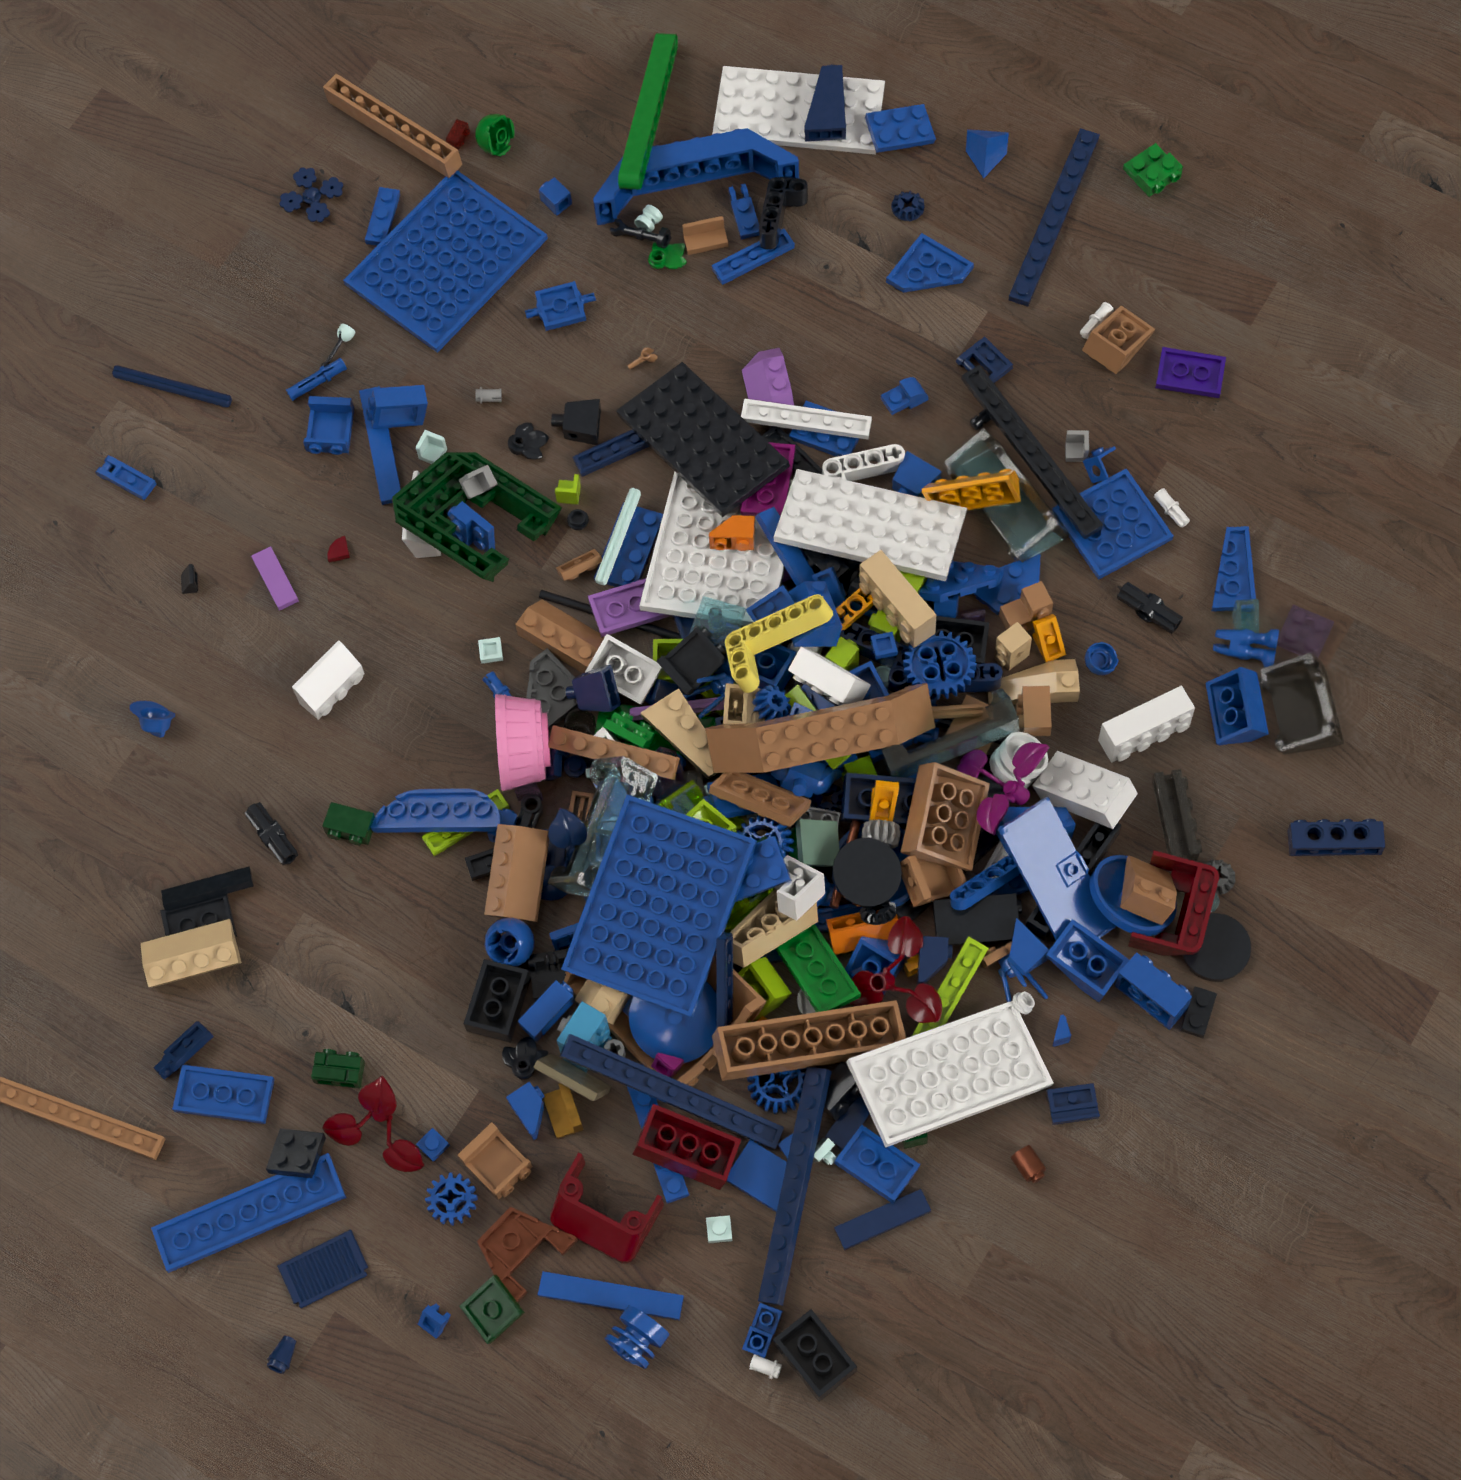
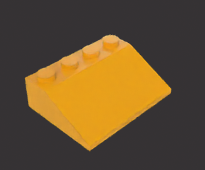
(976, 491)

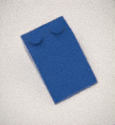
(1086, 960)

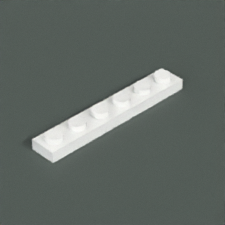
(806, 419)

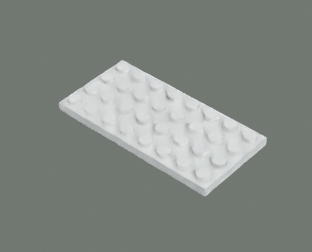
(779, 102)
(863, 519)
(949, 1073)

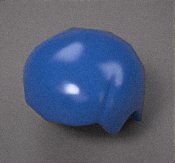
(1101, 658)

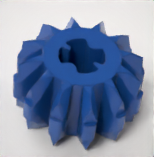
(771, 703)

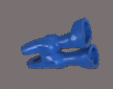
(1241, 641)

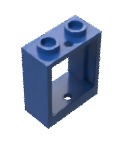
(397, 406)
(547, 1010)

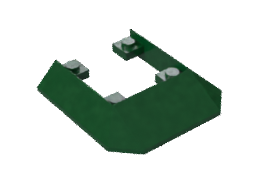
(428, 498)

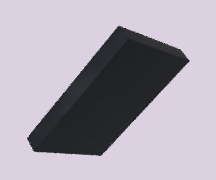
(197, 915)

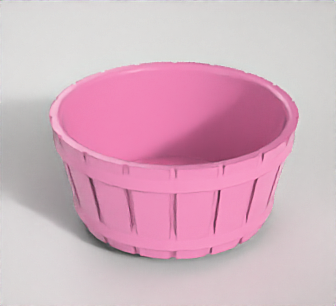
(521, 741)

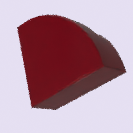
(338, 550)

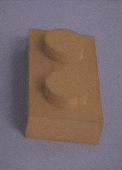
(572, 568)

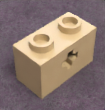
(1012, 646)

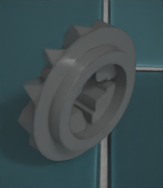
(1226, 884)

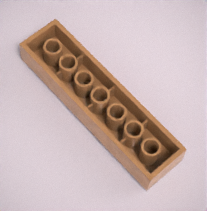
(805, 1039)

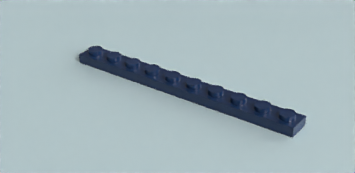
(1054, 217)
(671, 1091)
(794, 1186)

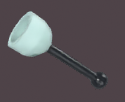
(344, 333)

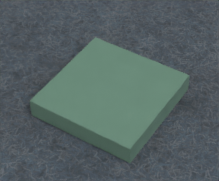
(817, 842)

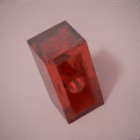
(458, 134)

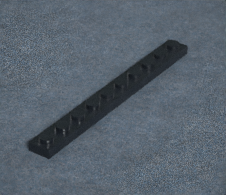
(1032, 452)

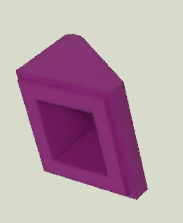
(667, 1064)

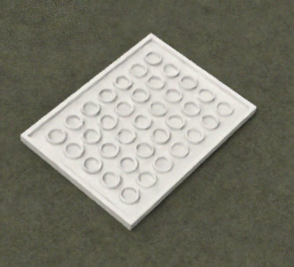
(687, 568)

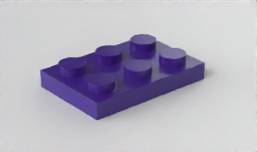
(1190, 372)

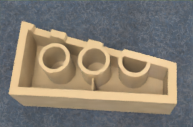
(682, 729)
(766, 930)

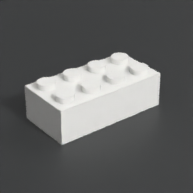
(1146, 724)
(1085, 789)

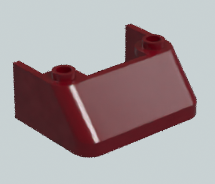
(1199, 885)
(614, 1239)

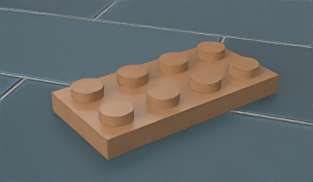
(760, 797)

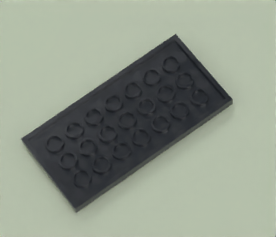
(703, 439)

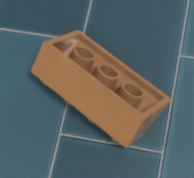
(560, 633)
(517, 872)

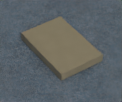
(572, 1077)

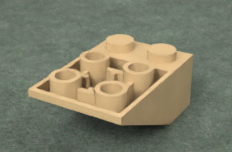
(739, 706)

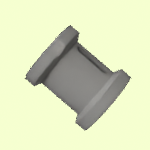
(615, 1044)

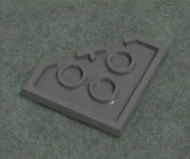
(548, 684)

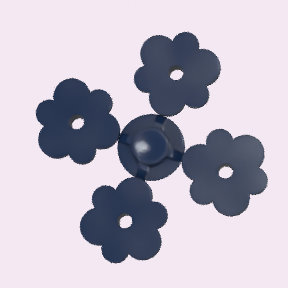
(312, 195)

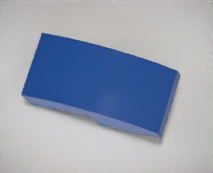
(762, 1330)

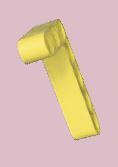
(768, 632)

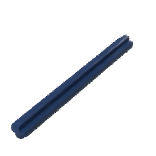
(172, 386)

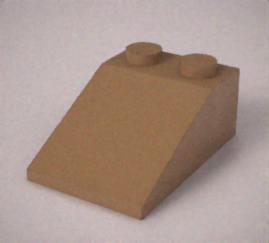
(1117, 339)
(1148, 891)

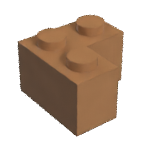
(1031, 606)
(1034, 710)

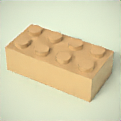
(897, 599)

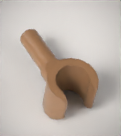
(645, 355)

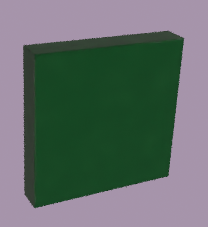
(491, 1309)

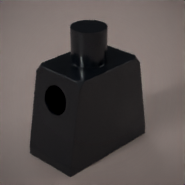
(580, 421)

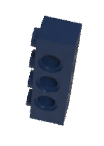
(1302, 845)

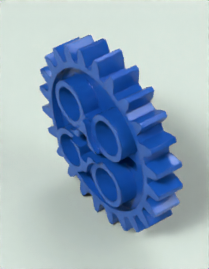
(960, 661)

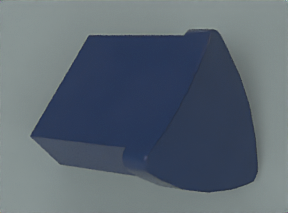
(556, 764)

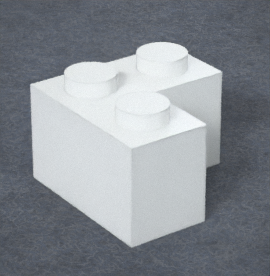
(802, 892)

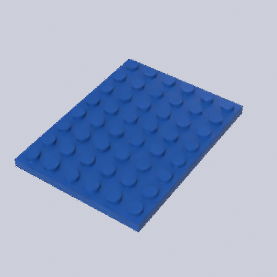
(445, 260)
(659, 905)

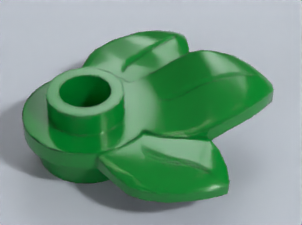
(669, 257)

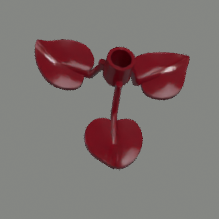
(925, 1002)
(381, 1103)

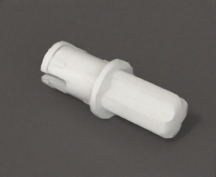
(1096, 319)
(1171, 507)

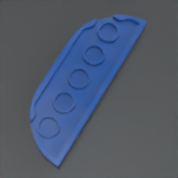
(438, 812)

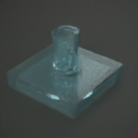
(718, 618)

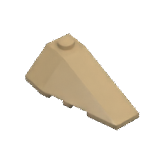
(1058, 674)

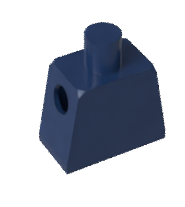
(595, 690)

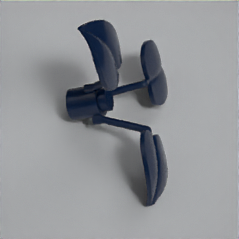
(564, 832)

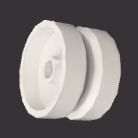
(1002, 757)

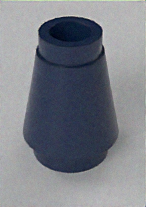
(281, 1356)

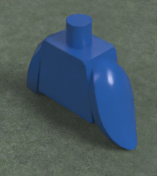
(807, 778)

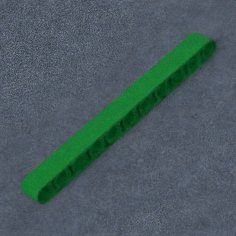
(648, 111)

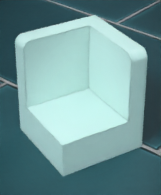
(430, 447)

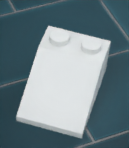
(631, 669)

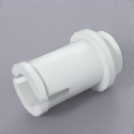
(765, 1366)

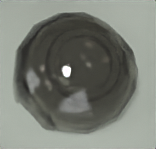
(581, 721)

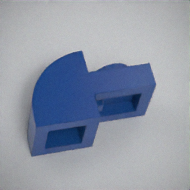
(907, 394)

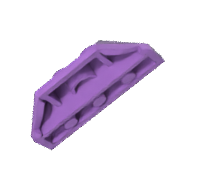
(768, 378)

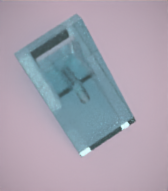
(1246, 615)

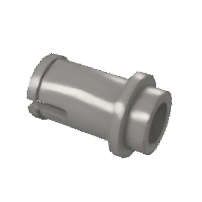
(488, 395)

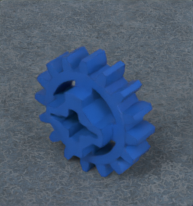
(442, 1199)

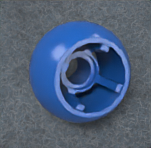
(503, 948)

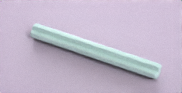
(618, 536)

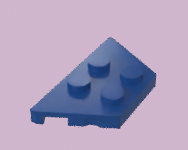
(1015, 577)

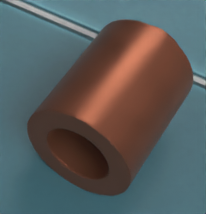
(1029, 1164)

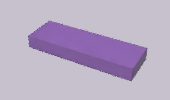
(275, 578)

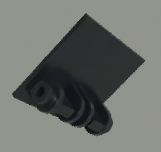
(545, 970)

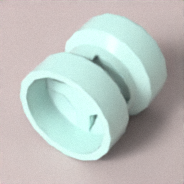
(649, 218)

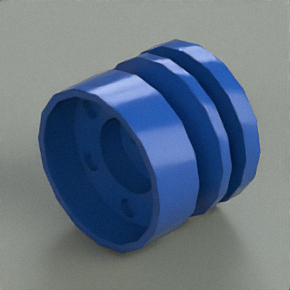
(636, 1337)

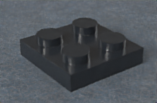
(296, 1153)

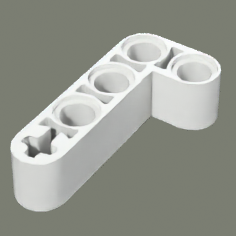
(862, 462)

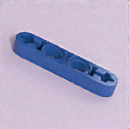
(966, 896)

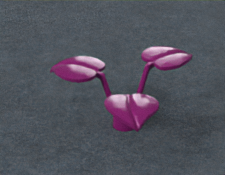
(993, 810)

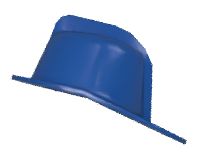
(152, 717)

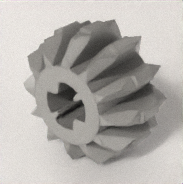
(882, 830)

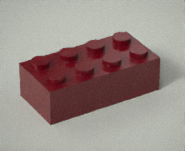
(686, 1147)

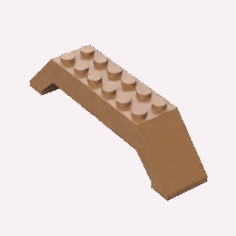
(821, 733)

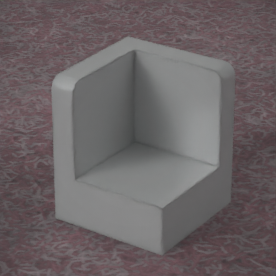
(1076, 446)
(478, 482)

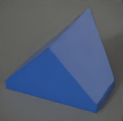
(986, 149)
(1026, 949)

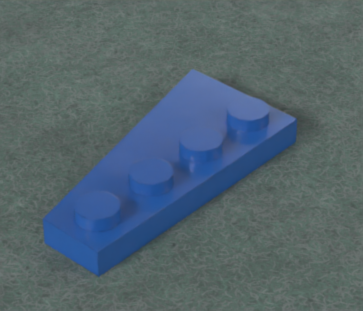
(1235, 571)

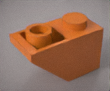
(734, 534)

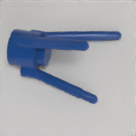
(717, 686)
(1008, 969)

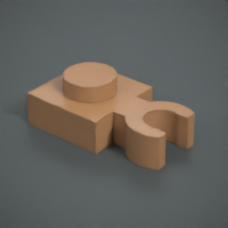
(993, 955)

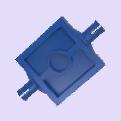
(560, 306)

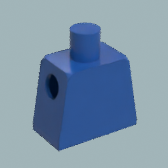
(914, 475)

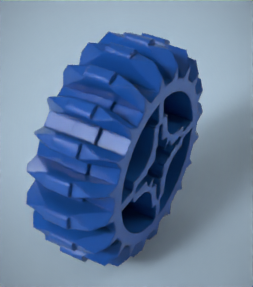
(778, 831)
(770, 1087)

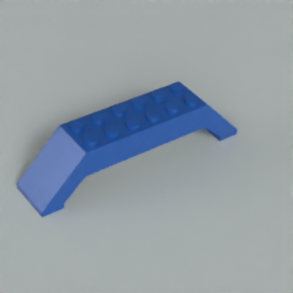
(698, 162)

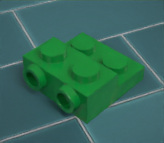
(1153, 169)
(624, 726)

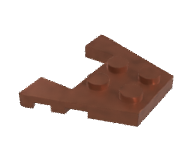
(513, 1240)

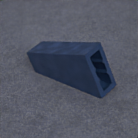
(827, 109)

